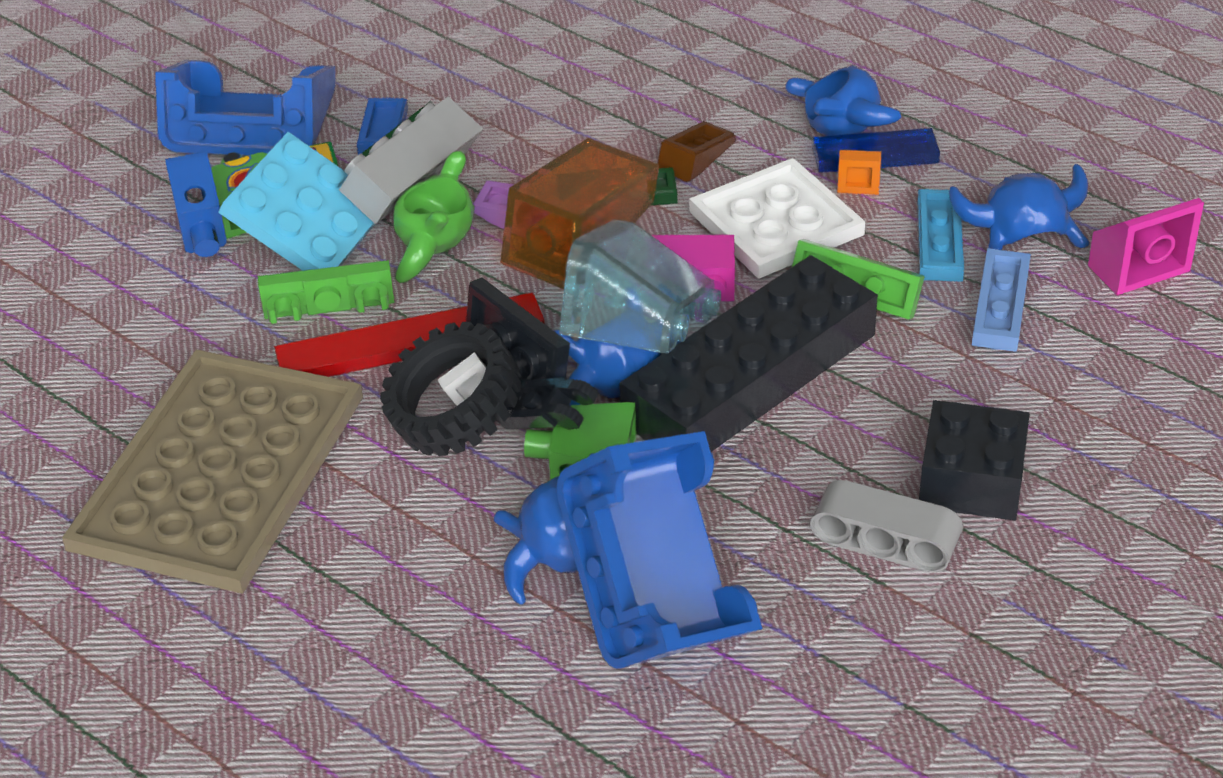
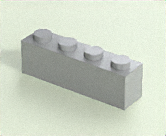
(408, 158)

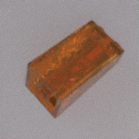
(569, 200)

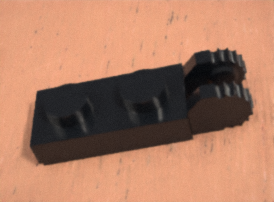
(547, 403)

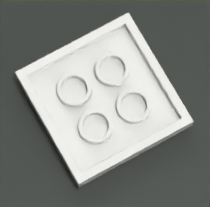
(773, 212)

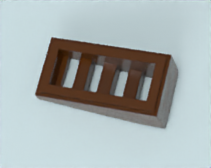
(694, 149)

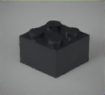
(974, 459)

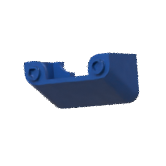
(201, 117)
(648, 551)

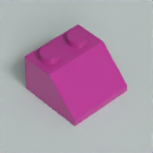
(1146, 247)

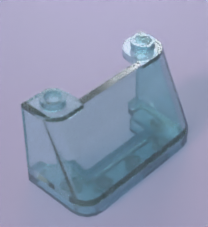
(632, 290)

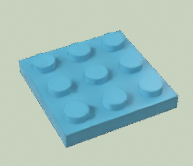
(297, 207)

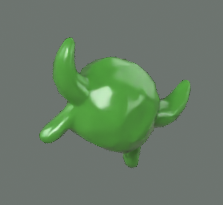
(432, 217)

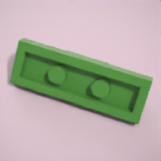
(896, 288)
(326, 290)

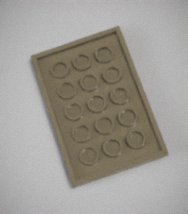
(215, 471)

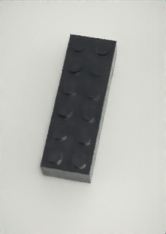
(752, 355)

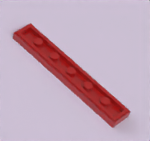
(374, 344)

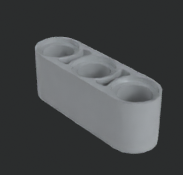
(886, 525)

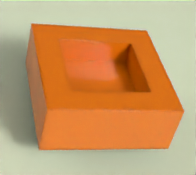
(859, 172)

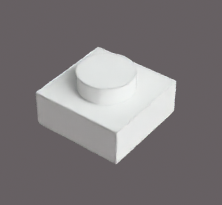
(463, 378)

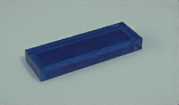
(896, 148)

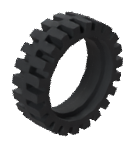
(472, 415)

